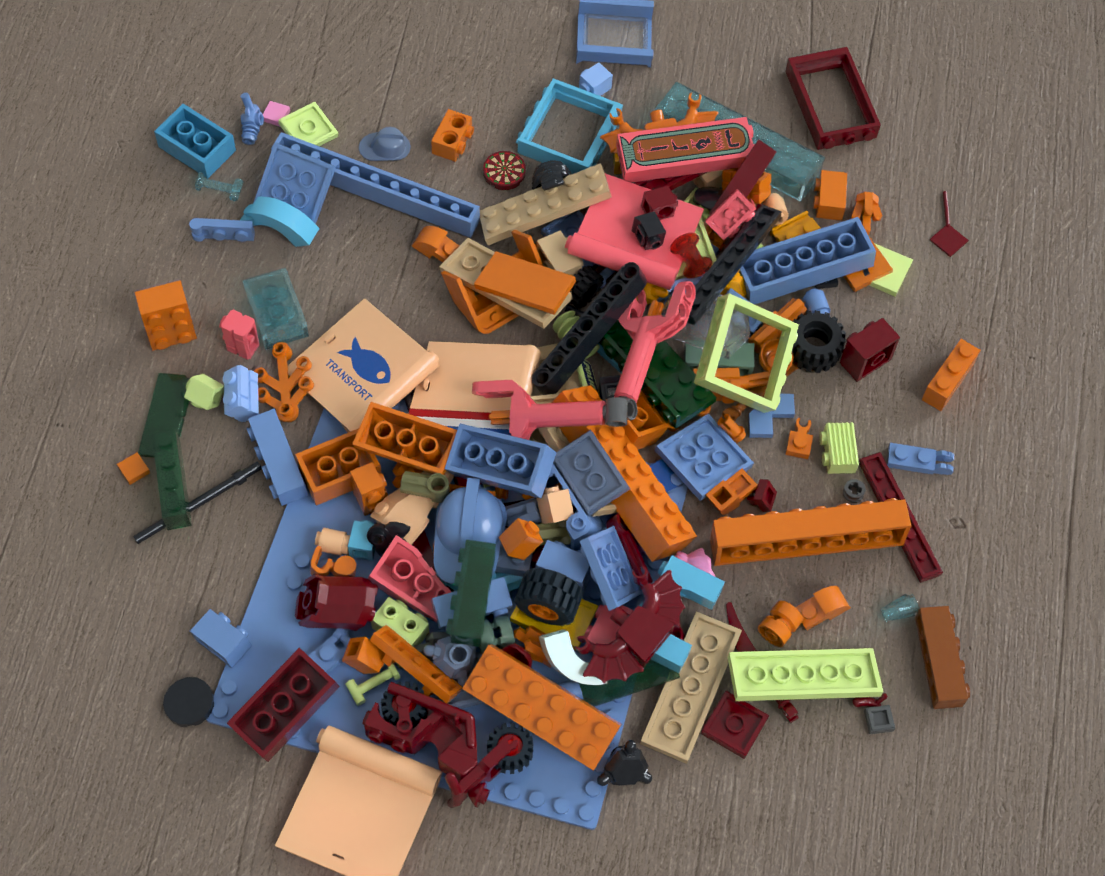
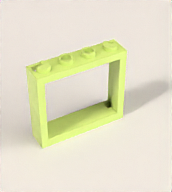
(714, 344)

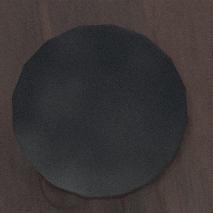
(188, 702)

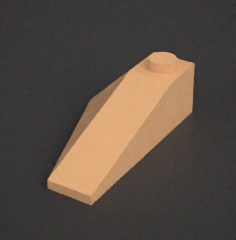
(407, 510)

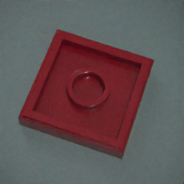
(734, 724)

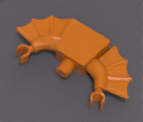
(658, 121)

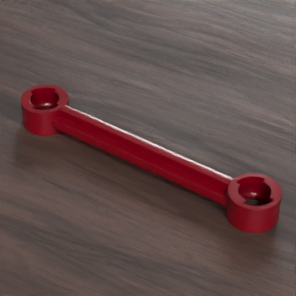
(634, 555)

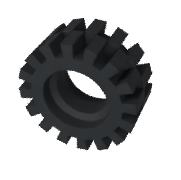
(586, 286)

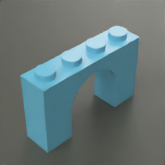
(696, 586)

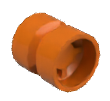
(780, 623)

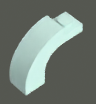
(562, 658)

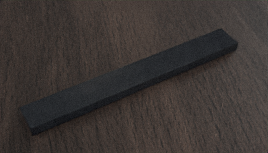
(732, 260)

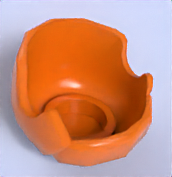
(768, 353)

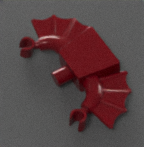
(639, 632)

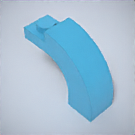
(282, 217)

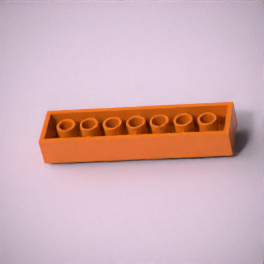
(646, 506)
(809, 532)

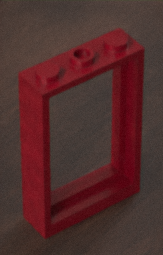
(825, 61)

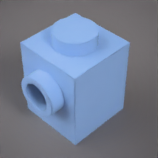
(596, 80)

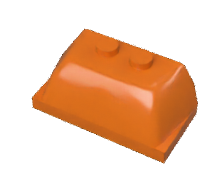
(405, 438)

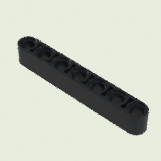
(589, 329)

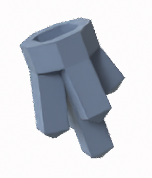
(525, 510)

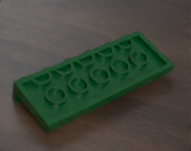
(668, 380)

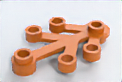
(285, 383)

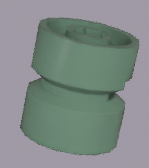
(505, 629)

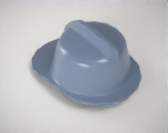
(385, 145)

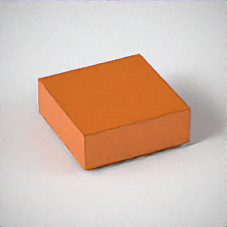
(133, 468)

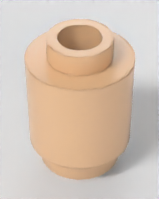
(777, 202)
(333, 541)

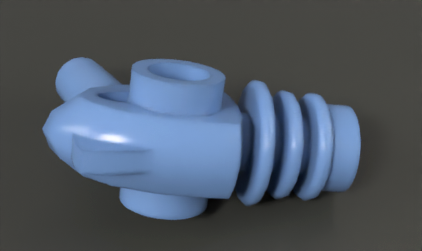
(250, 120)

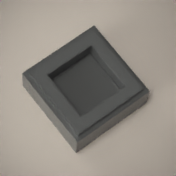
(879, 719)

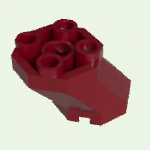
(336, 602)

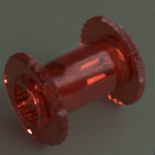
(695, 263)

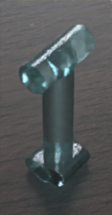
(234, 190)

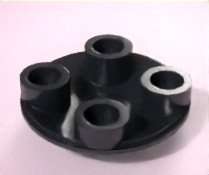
(707, 196)

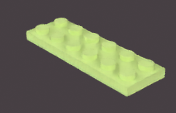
(804, 674)

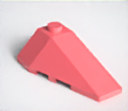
(408, 577)

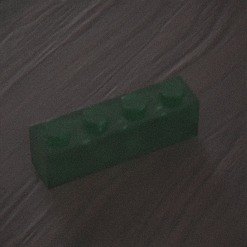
(171, 479)
(472, 593)

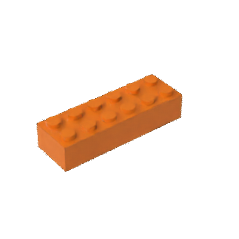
(542, 706)

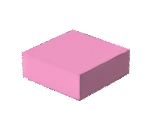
(274, 112)

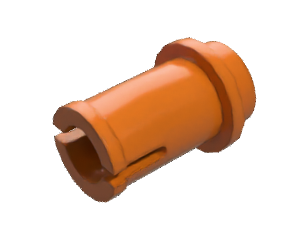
(736, 432)

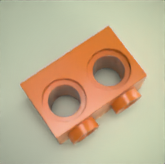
(452, 135)

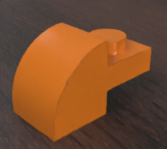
(434, 242)
(729, 493)
(822, 606)

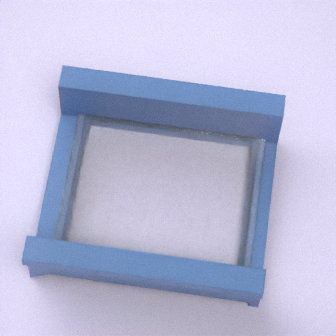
(615, 31)

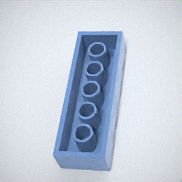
(807, 260)

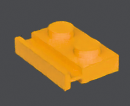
(794, 227)

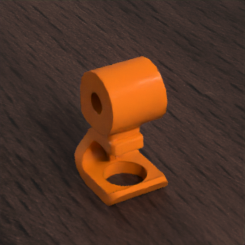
(343, 567)

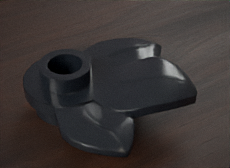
(387, 534)

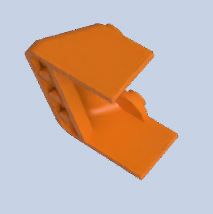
(479, 310)

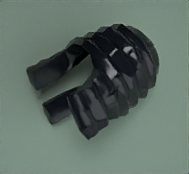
(550, 175)

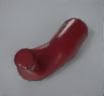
(869, 701)

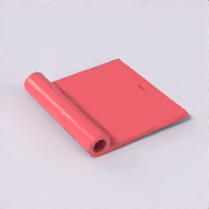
(609, 242)

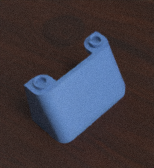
(579, 524)

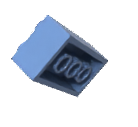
(501, 460)

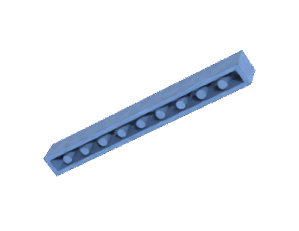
(392, 189)

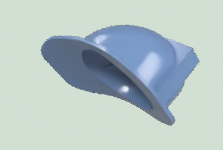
(464, 516)

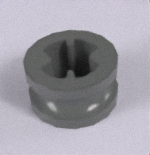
(847, 492)

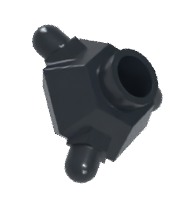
(625, 766)

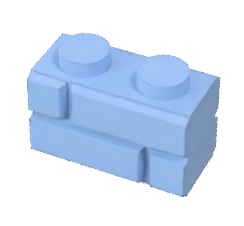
(240, 393)

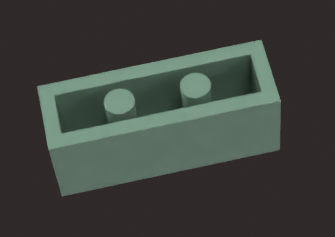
(741, 358)

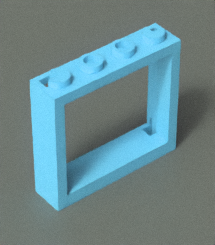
(579, 98)

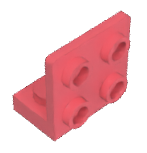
(731, 214)

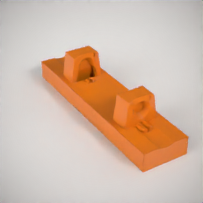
(414, 662)

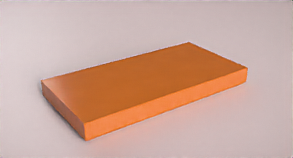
(525, 282)

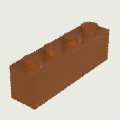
(941, 657)

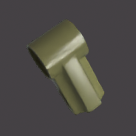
(423, 485)
(554, 532)

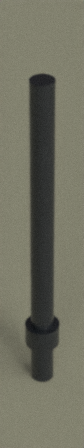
(238, 478)

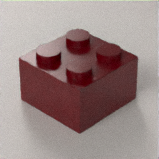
(869, 349)

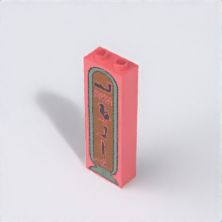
(684, 149)

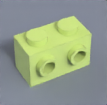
(405, 623)

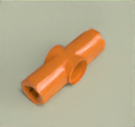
(767, 332)

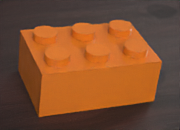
(165, 315)
(329, 464)

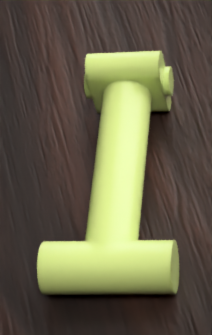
(358, 690)

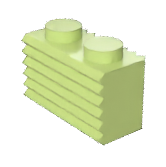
(840, 448)

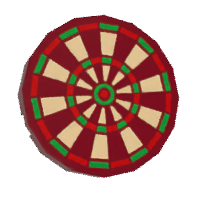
(504, 170)

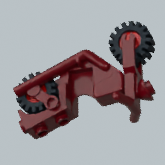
(453, 736)

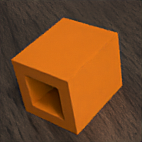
(521, 538)
(363, 655)

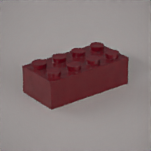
(283, 704)

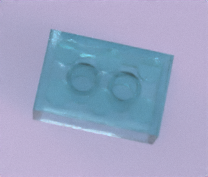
(275, 308)

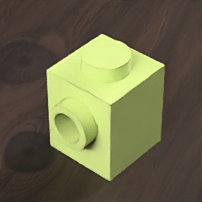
(204, 392)

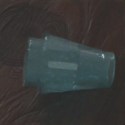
(901, 608)

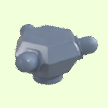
(452, 658)

